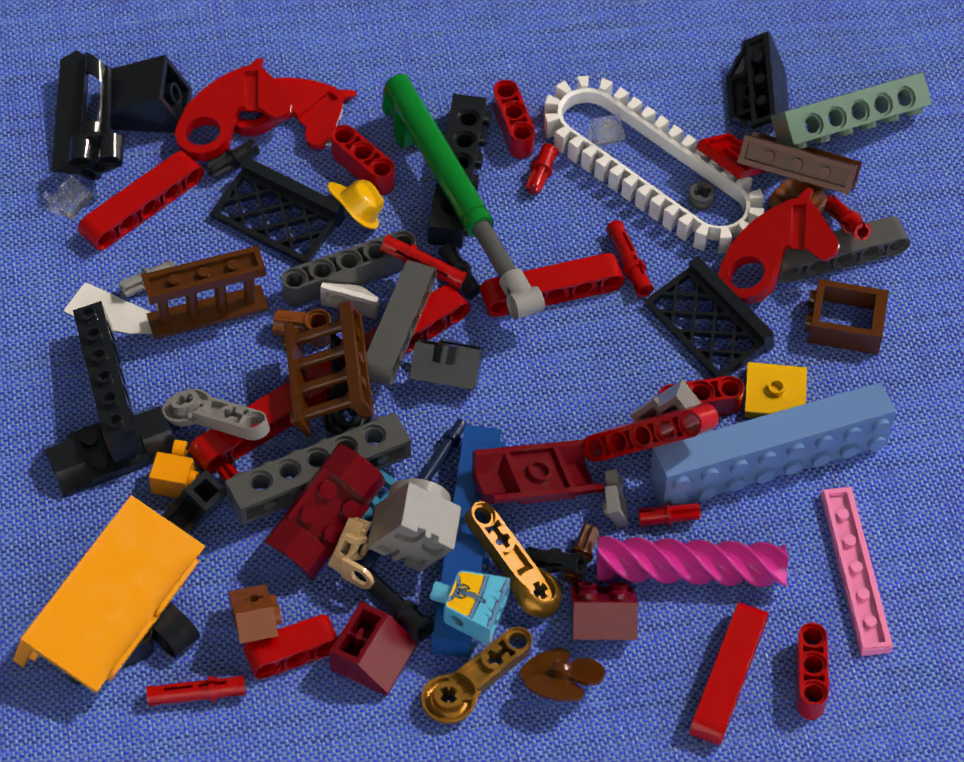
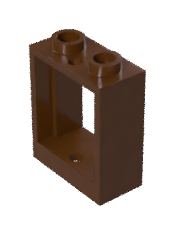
(841, 335)

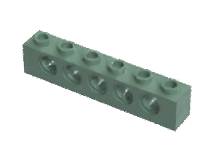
(912, 95)

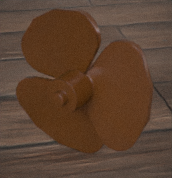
(552, 675)

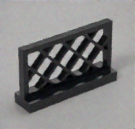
(294, 195)
(732, 309)

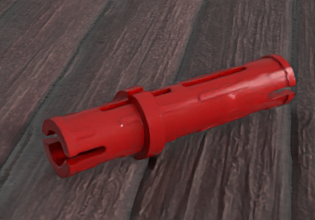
(849, 220)
(406, 252)
(634, 268)
(196, 690)

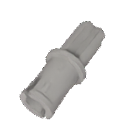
(134, 284)

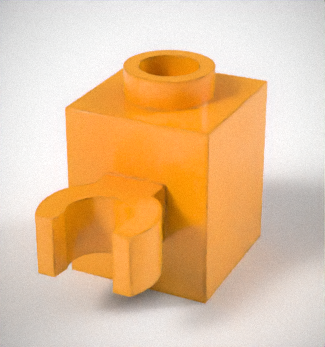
(172, 471)

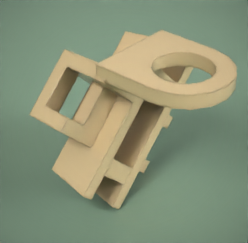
(349, 550)

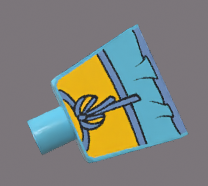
(473, 603)

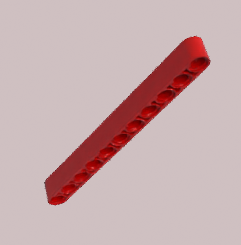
(216, 448)

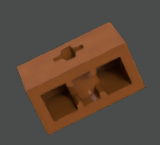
(254, 613)

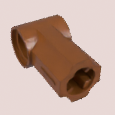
(302, 323)

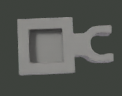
(615, 504)

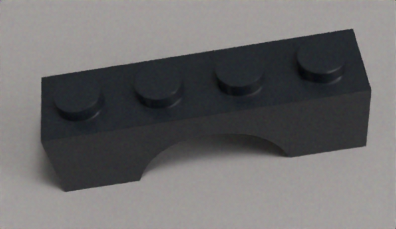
(196, 503)

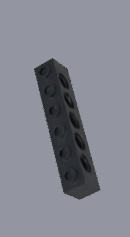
(465, 137)
(108, 382)

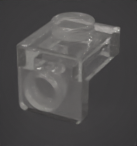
(606, 130)
(68, 198)

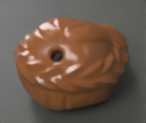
(793, 188)

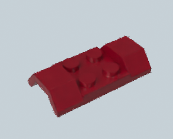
(532, 473)
(319, 514)

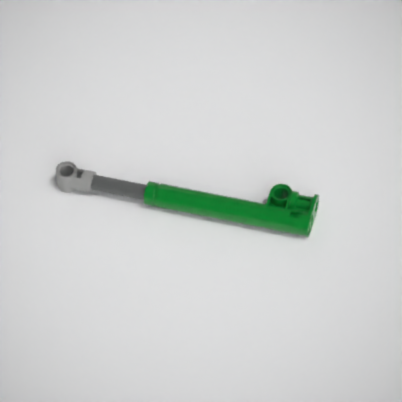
(417, 127)

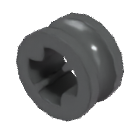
(697, 201)

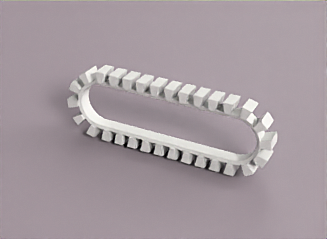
(631, 183)

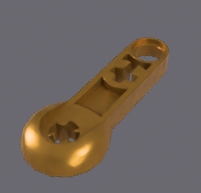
(515, 563)
(473, 678)

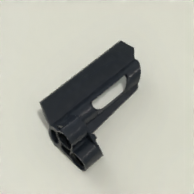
(80, 143)

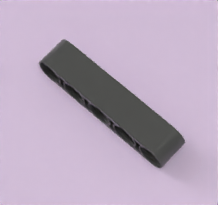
(886, 240)
(349, 266)
(399, 321)

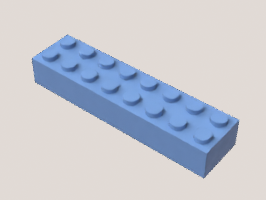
(772, 446)

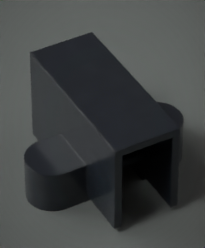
(447, 363)

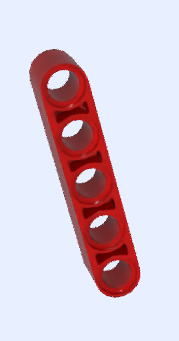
(140, 200)
(561, 282)
(650, 432)
(729, 674)

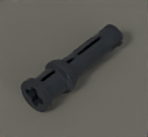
(403, 611)

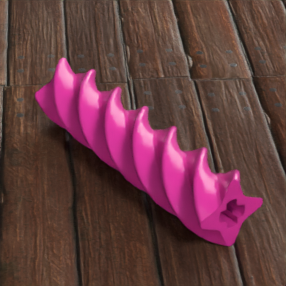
(694, 561)

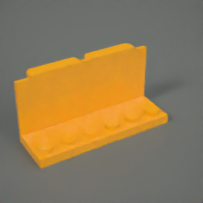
(112, 596)

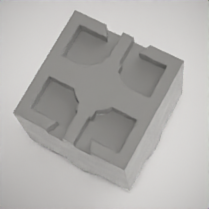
(415, 523)

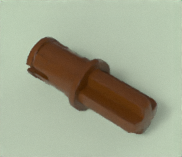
(584, 545)

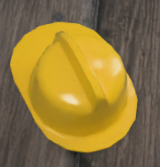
(360, 201)

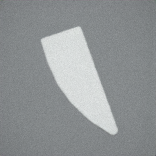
(122, 314)

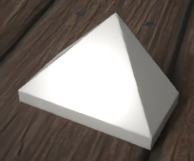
(362, 299)

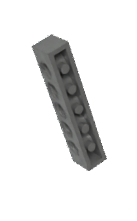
(281, 493)

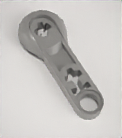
(200, 408)

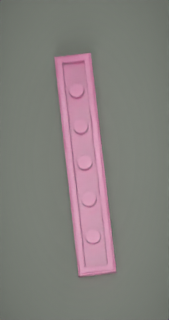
(856, 571)

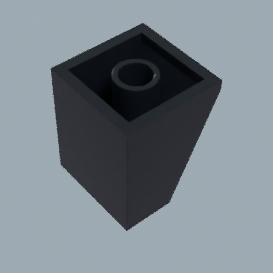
(148, 96)

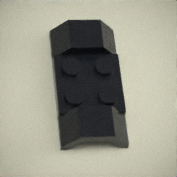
(87, 462)

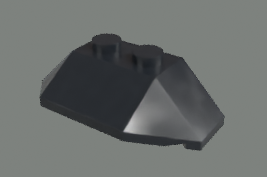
(756, 83)

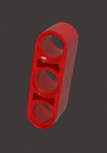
(513, 119)
(362, 158)
(716, 392)
(292, 647)
(807, 683)

